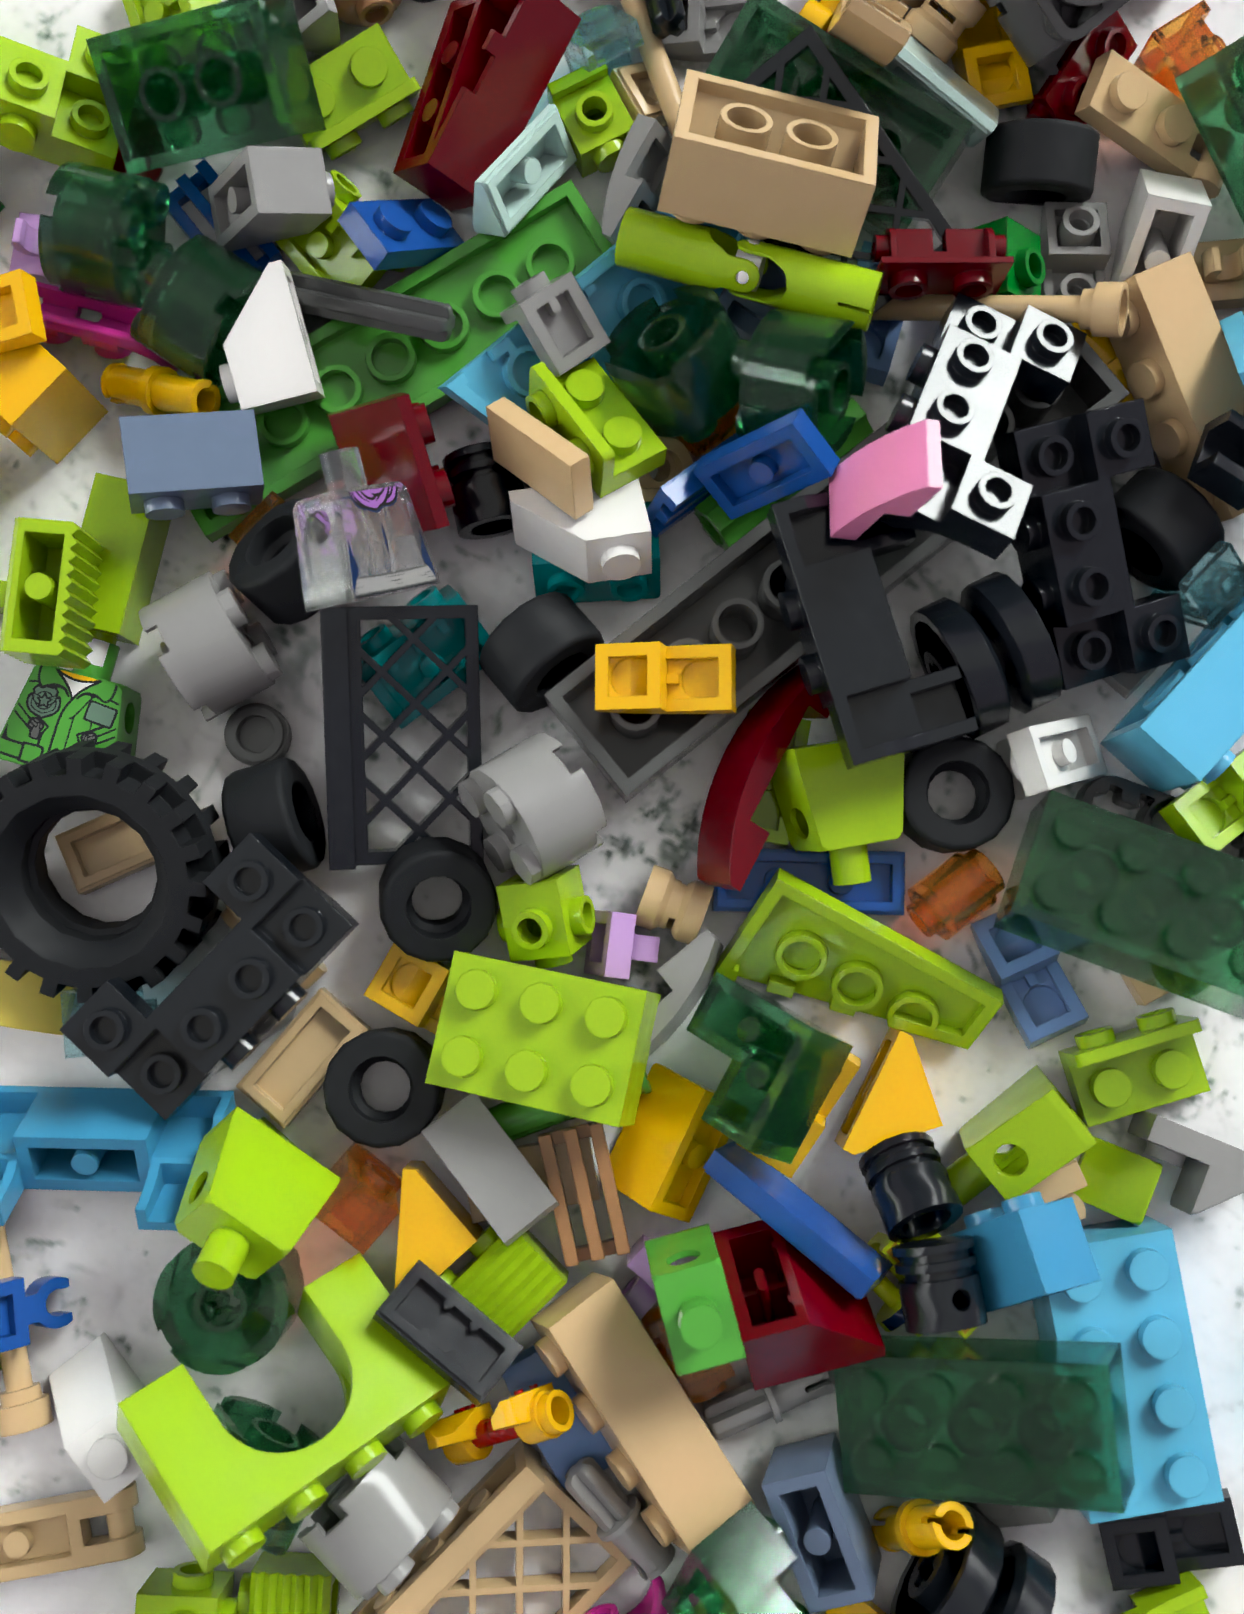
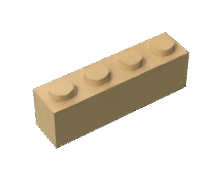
(1178, 364)
(640, 1412)

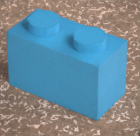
(1029, 1250)

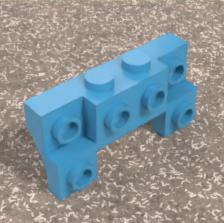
(103, 1144)

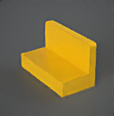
(665, 1150)

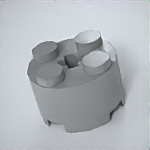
(210, 646)
(534, 809)
(377, 1520)

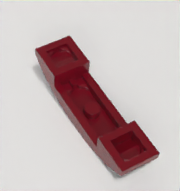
(727, 836)

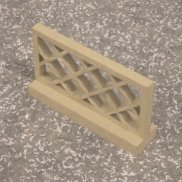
(482, 1525)

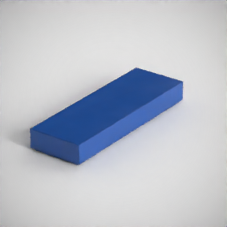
(877, 897)
(798, 1219)

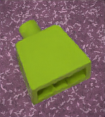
(839, 807)
(1039, 1125)
(248, 1199)

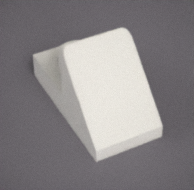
(1052, 755)

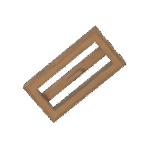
(595, 1248)

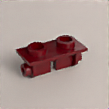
(1062, 91)
(969, 264)

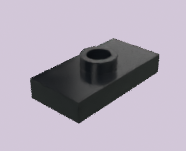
(448, 1333)

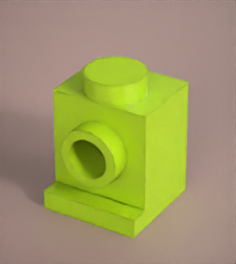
(580, 101)

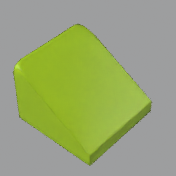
(1118, 1180)

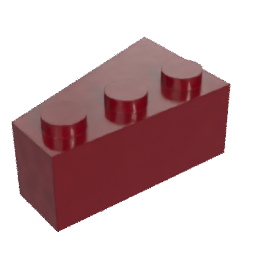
(480, 91)

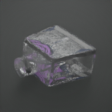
(358, 538)

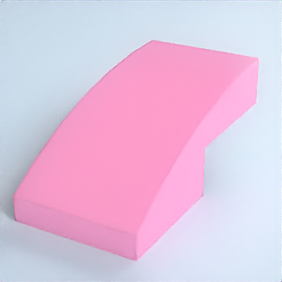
(886, 478)

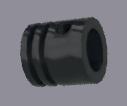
(480, 492)
(910, 1187)
(939, 1285)

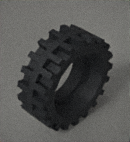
(51, 935)

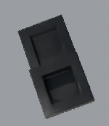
(1160, 1545)

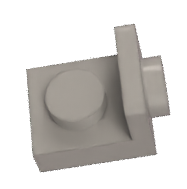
(556, 321)

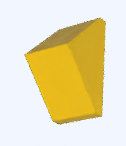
(891, 1098)
(431, 1223)

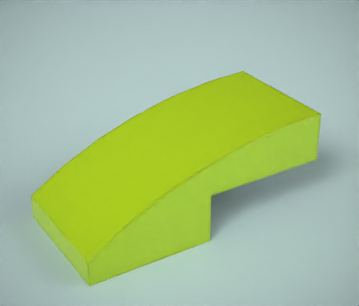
(1211, 811)

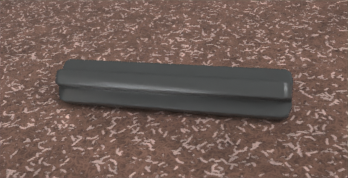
(374, 307)

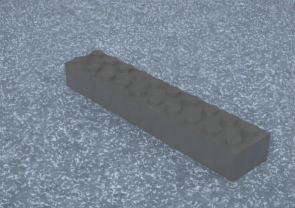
(739, 604)

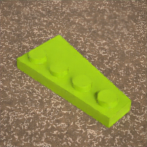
(833, 953)

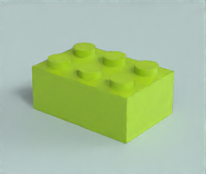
(543, 1039)

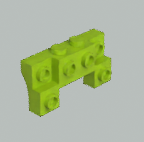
(55, 105)

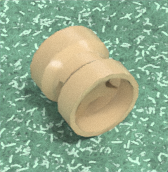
(936, 31)
(673, 905)

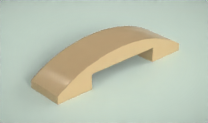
(872, 27)

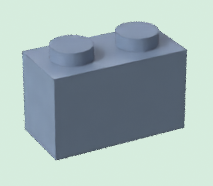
(192, 463)
(822, 1523)

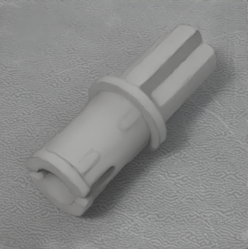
(746, 1407)
(617, 1518)

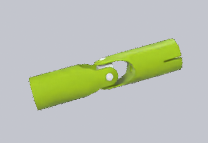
(714, 259)

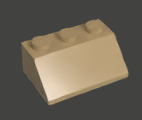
(770, 165)

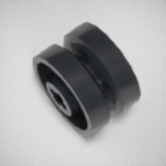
(997, 646)
(978, 1578)

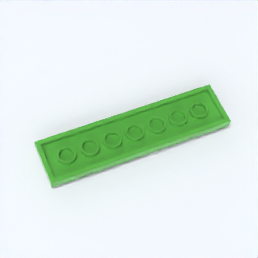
(372, 363)

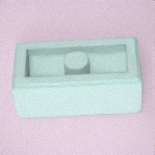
(934, 78)
(522, 174)

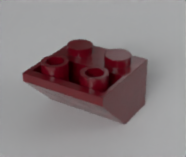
(393, 449)
(790, 1310)

